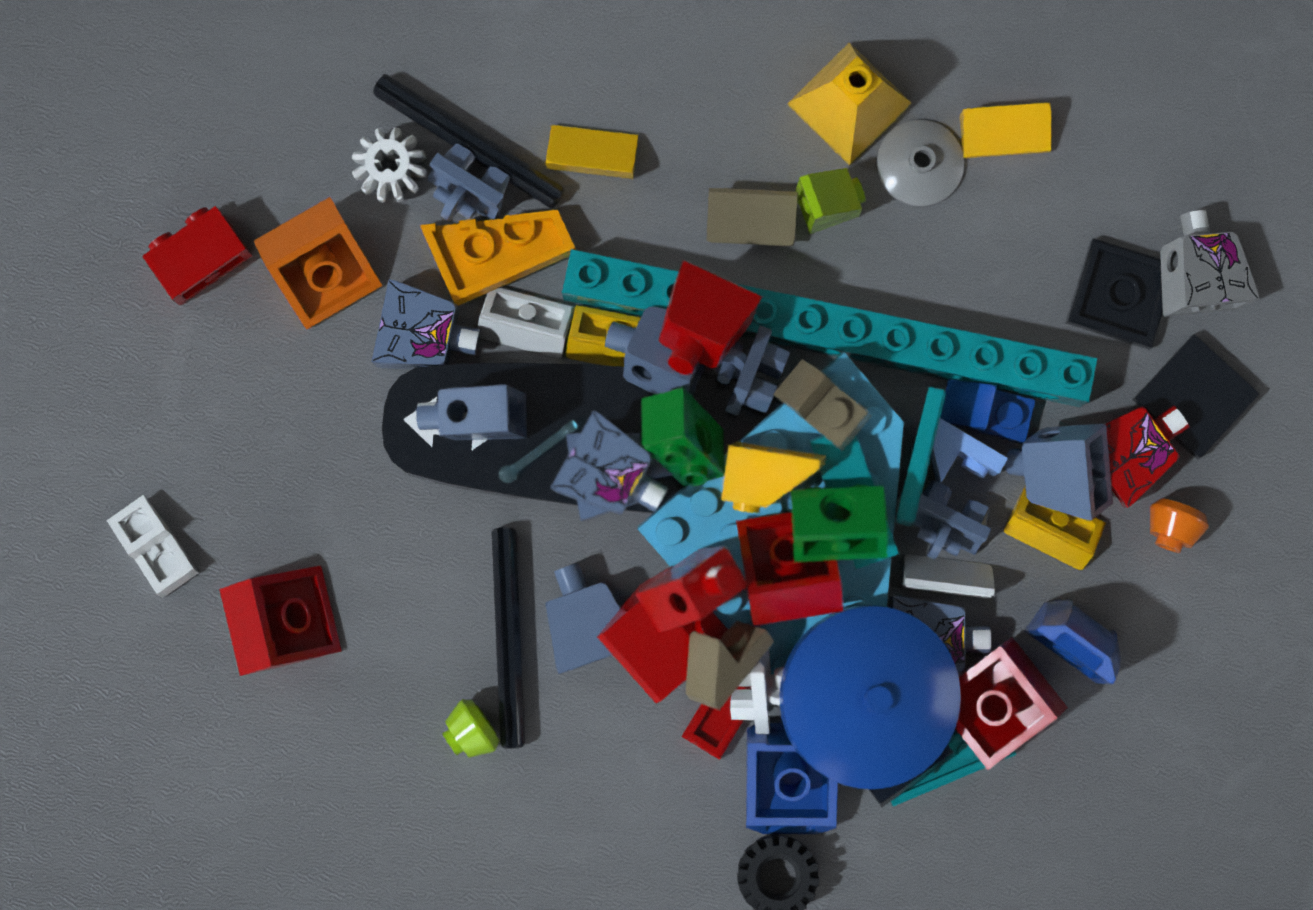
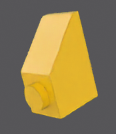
(763, 474)

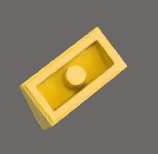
(1006, 130)
(591, 151)
(589, 334)
(1054, 532)

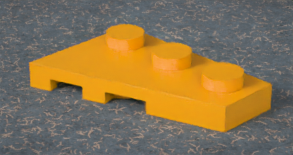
(493, 253)

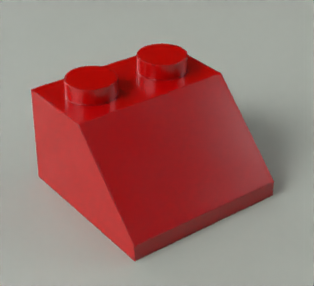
(778, 585)
(280, 619)
(650, 657)
(1004, 703)

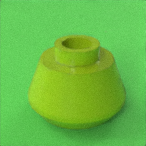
(470, 730)

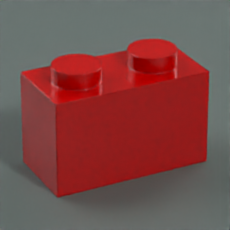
(196, 254)

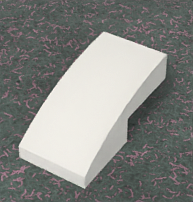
(152, 546)

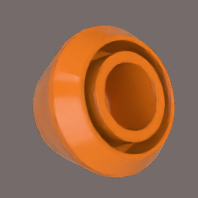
(1176, 524)

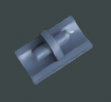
(463, 191)
(751, 389)
(948, 528)

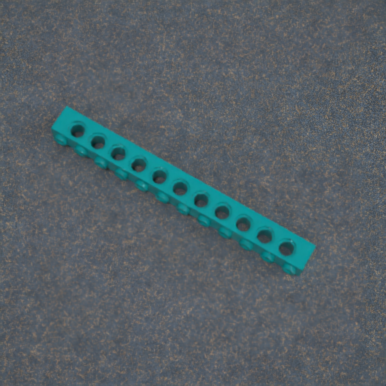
(857, 332)

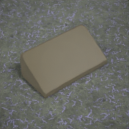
(751, 217)

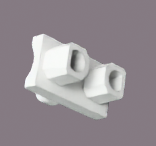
(759, 701)

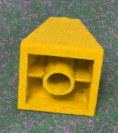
(849, 103)

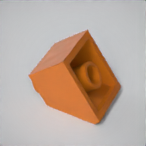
(317, 263)

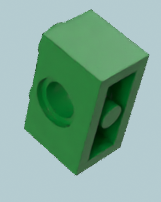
(683, 437)
(857, 537)

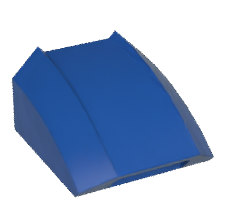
(1077, 640)
(784, 790)

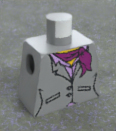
(1204, 270)

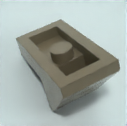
(822, 404)
(721, 665)

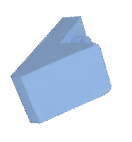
(952, 443)

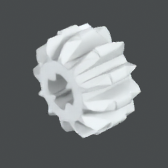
(389, 149)

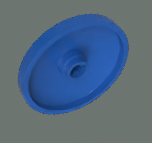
(870, 697)

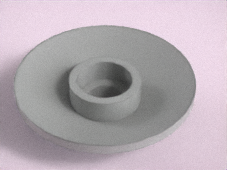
(916, 184)

